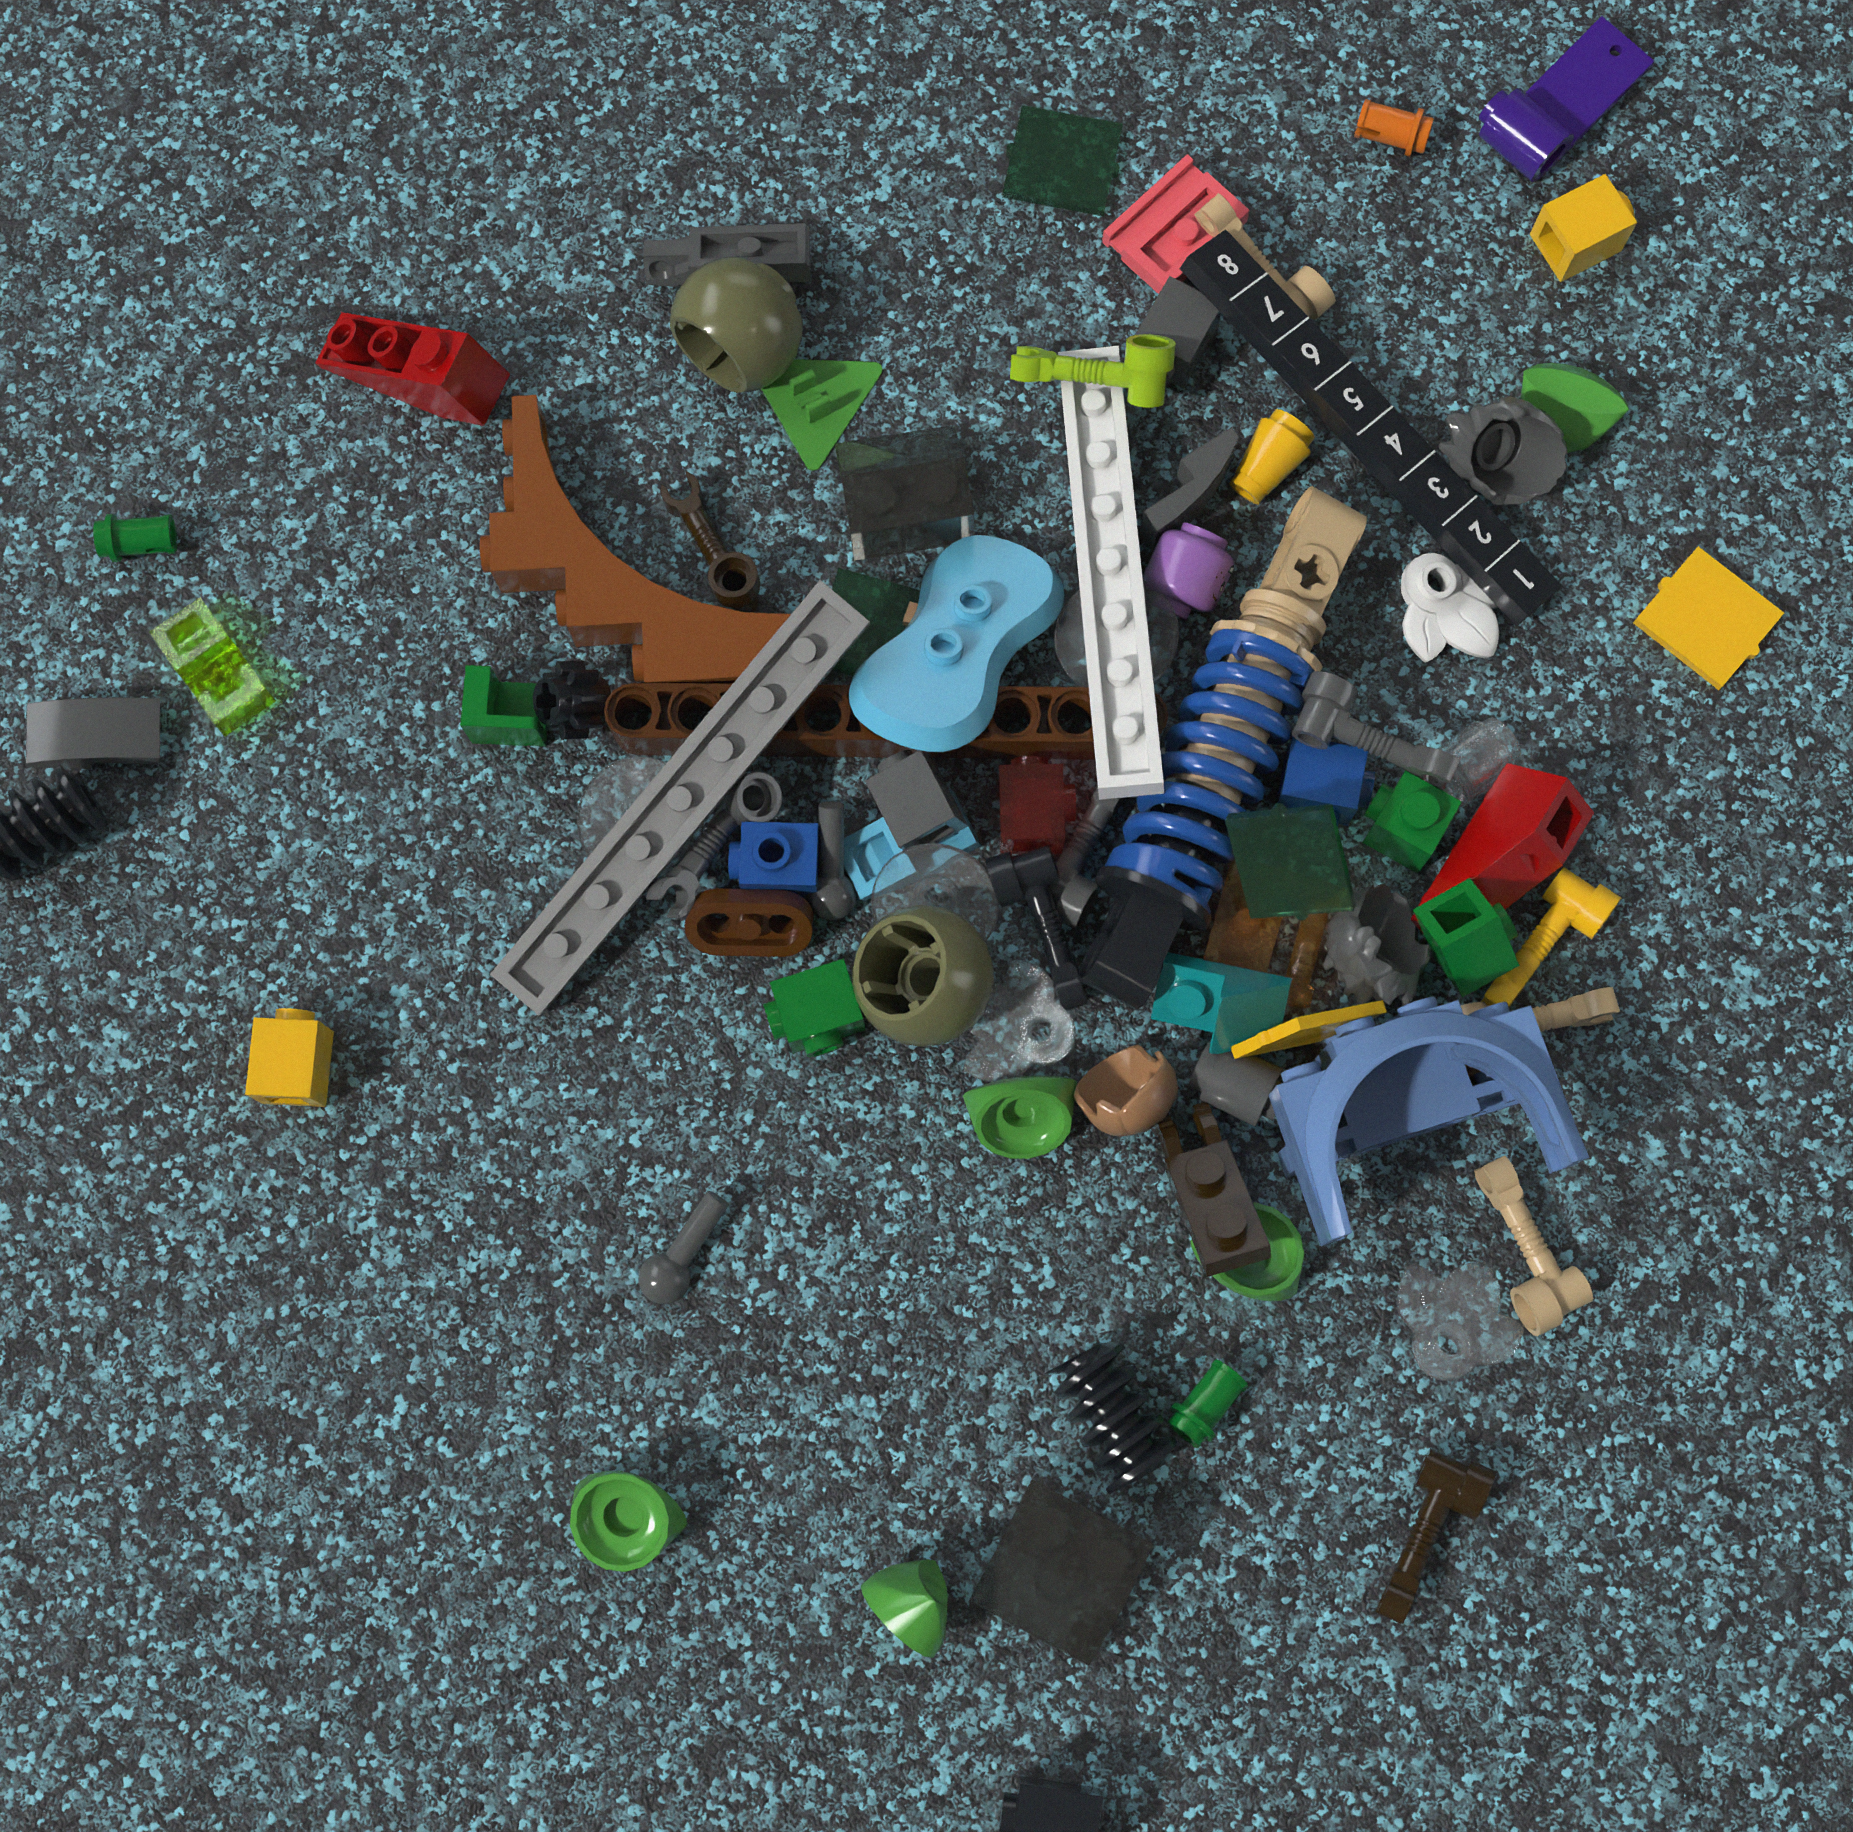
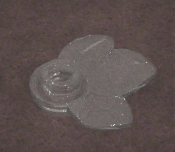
(1008, 1024)
(1459, 1309)

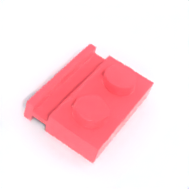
(1162, 227)

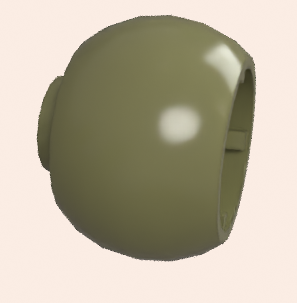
(737, 323)
(899, 969)

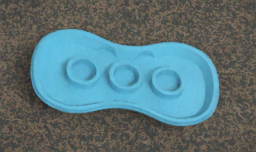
(944, 670)

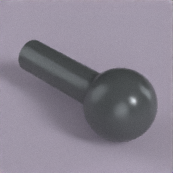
(835, 891)
(666, 1275)

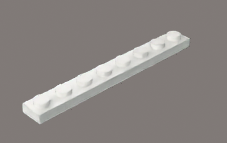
(1111, 587)

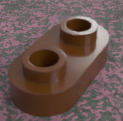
(750, 923)

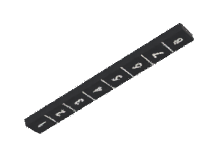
(1370, 427)

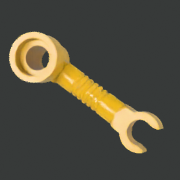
(1573, 904)

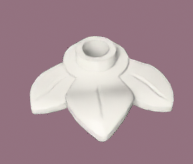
(1454, 616)

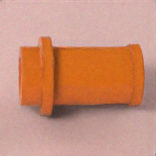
(1394, 127)

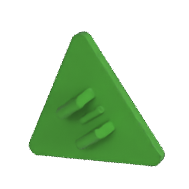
(819, 401)

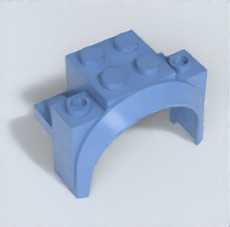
(1410, 1080)

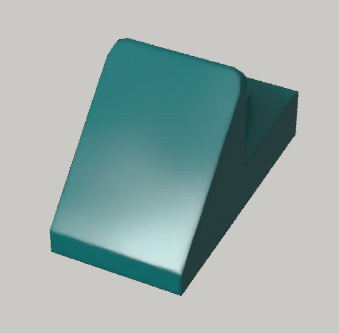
(1219, 999)

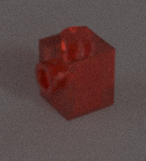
(1033, 805)

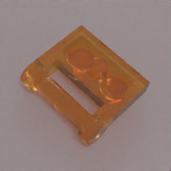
(1250, 942)

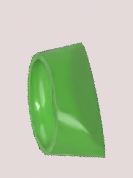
(1576, 400)
(1022, 1114)
(1274, 1277)
(623, 1520)
(911, 1603)

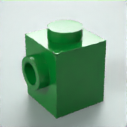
(1409, 820)
(1468, 936)
(815, 1009)

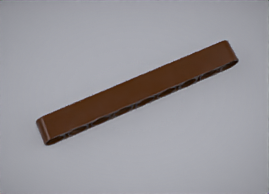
(850, 738)

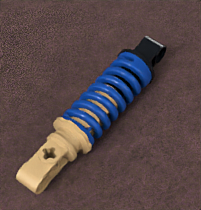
(1210, 757)

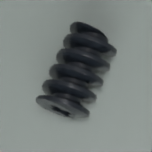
(47, 822)
(1113, 1414)

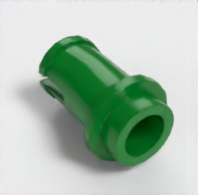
(134, 536)
(1206, 1404)

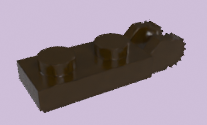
(1213, 1196)

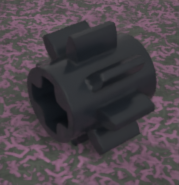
(571, 699)

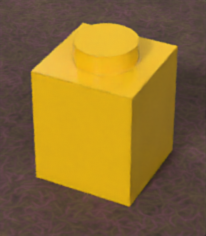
(1583, 227)
(289, 1059)

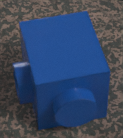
(1326, 777)
(776, 857)

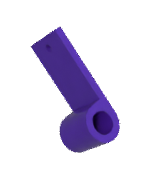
(1565, 102)

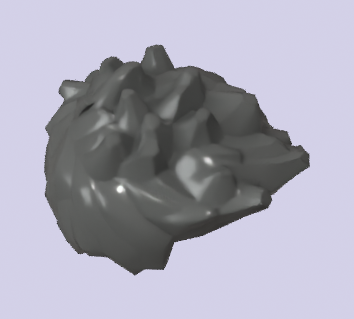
(1506, 450)
(1377, 948)

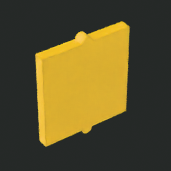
(1708, 618)
(1305, 1029)

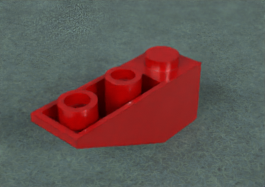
(416, 364)
(1515, 836)

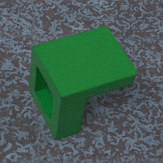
(499, 710)

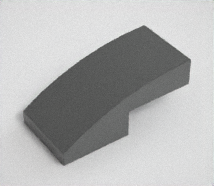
(1197, 481)
(92, 731)

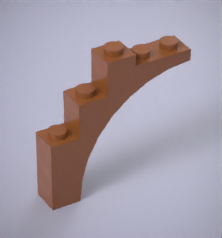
(598, 596)

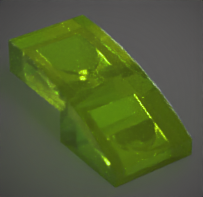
(212, 666)

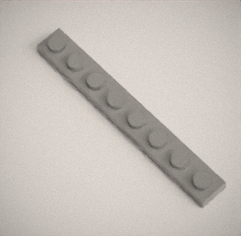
(680, 798)

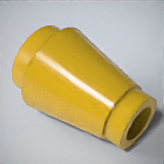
(1272, 454)

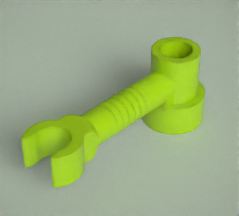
(1142, 372)

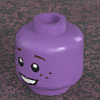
(1190, 569)

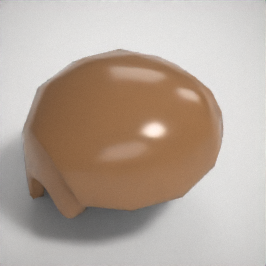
(1128, 1091)

